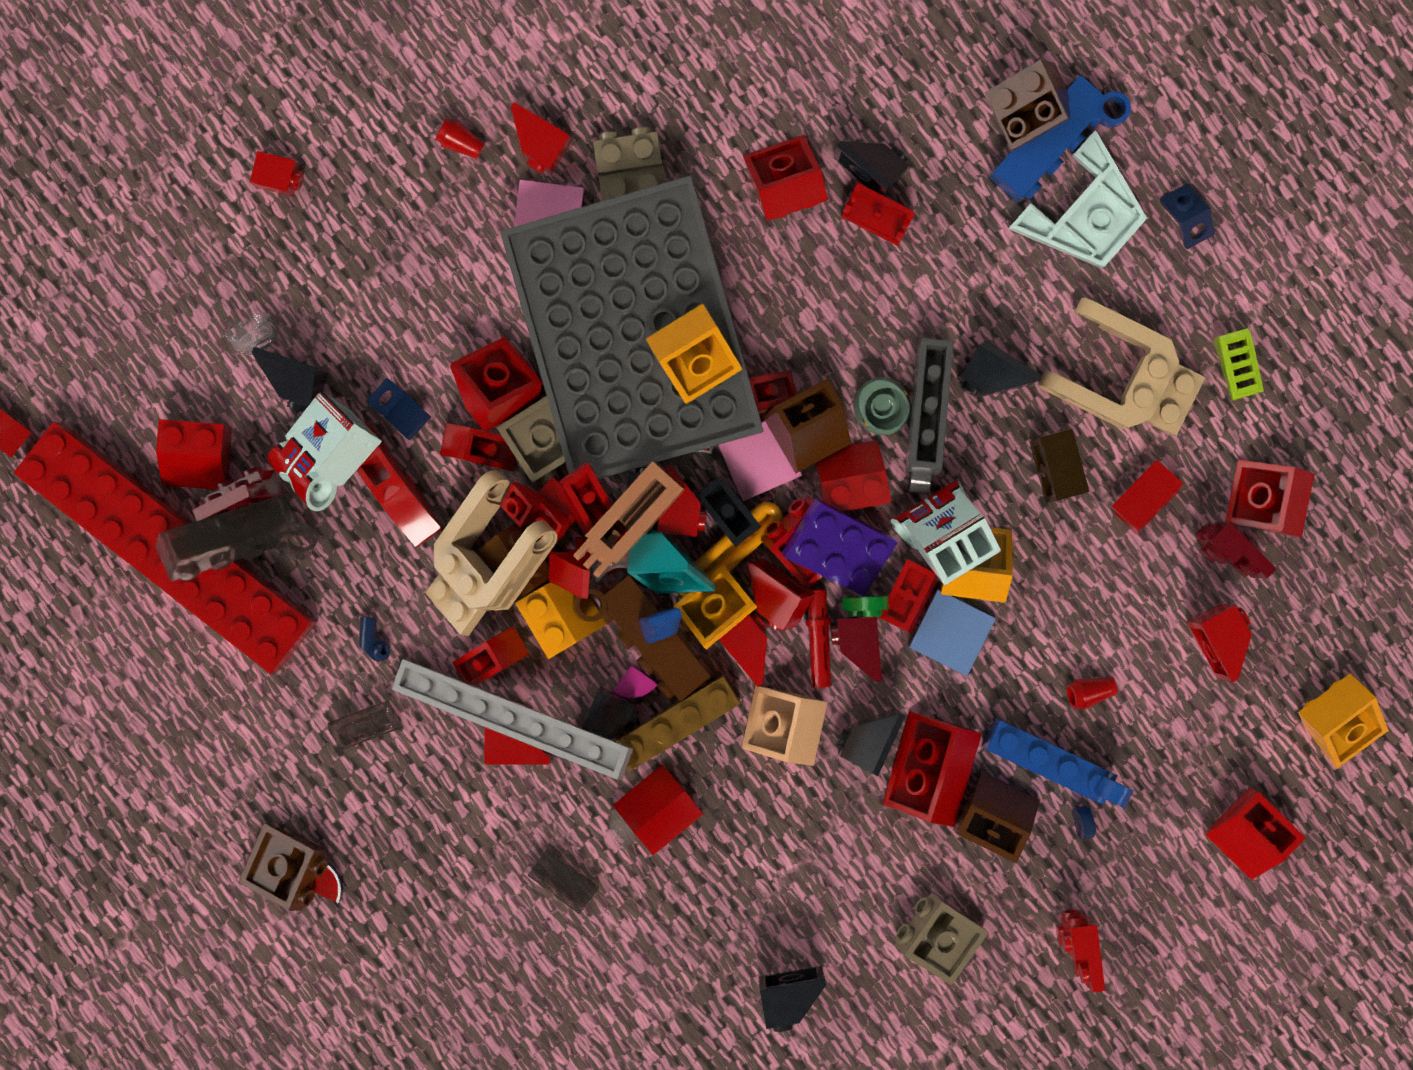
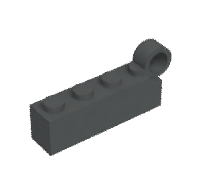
(928, 412)

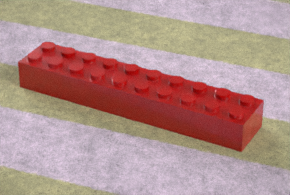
(128, 522)

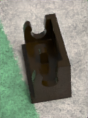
(1059, 466)

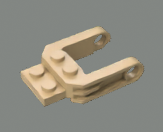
(1158, 389)
(464, 582)

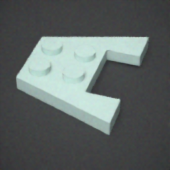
(1097, 220)

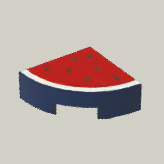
(329, 884)

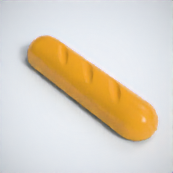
(726, 554)

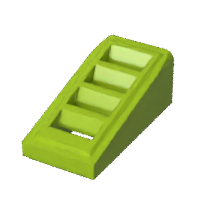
(1221, 345)

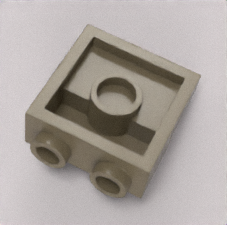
(628, 162)
(534, 441)
(940, 938)

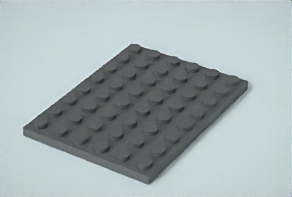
(591, 297)

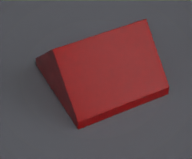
(657, 809)

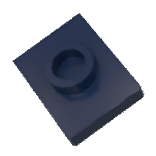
(1189, 211)
(400, 410)

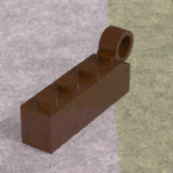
(666, 658)

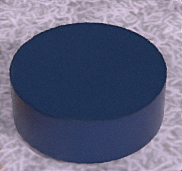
(1084, 822)

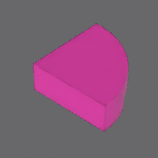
(634, 684)

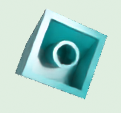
(665, 566)

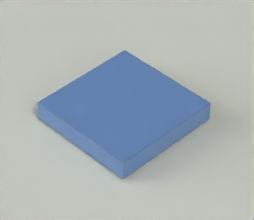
(952, 632)

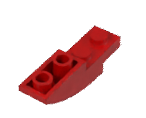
(398, 494)

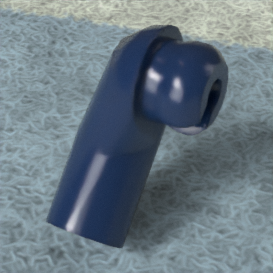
(370, 642)

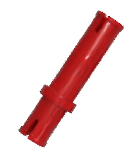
(819, 640)

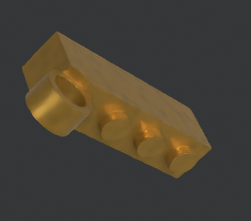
(679, 721)

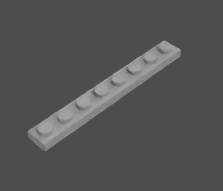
(513, 719)

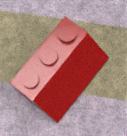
(932, 769)

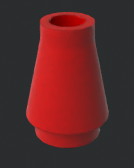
(458, 138)
(1089, 692)

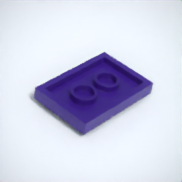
(839, 547)

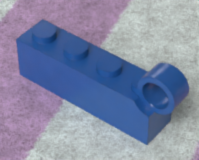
(1026, 165)
(1055, 764)

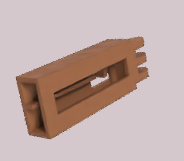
(637, 510)

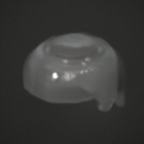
(252, 332)

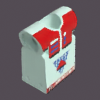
(322, 451)
(947, 532)

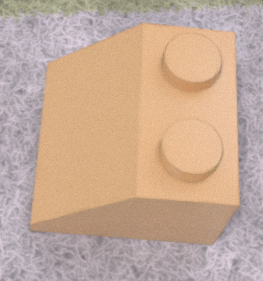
(784, 725)

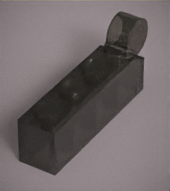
(231, 537)

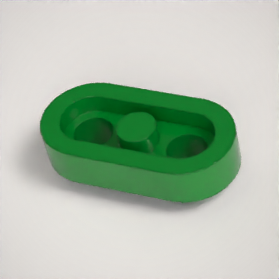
(865, 605)

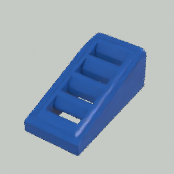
(660, 624)

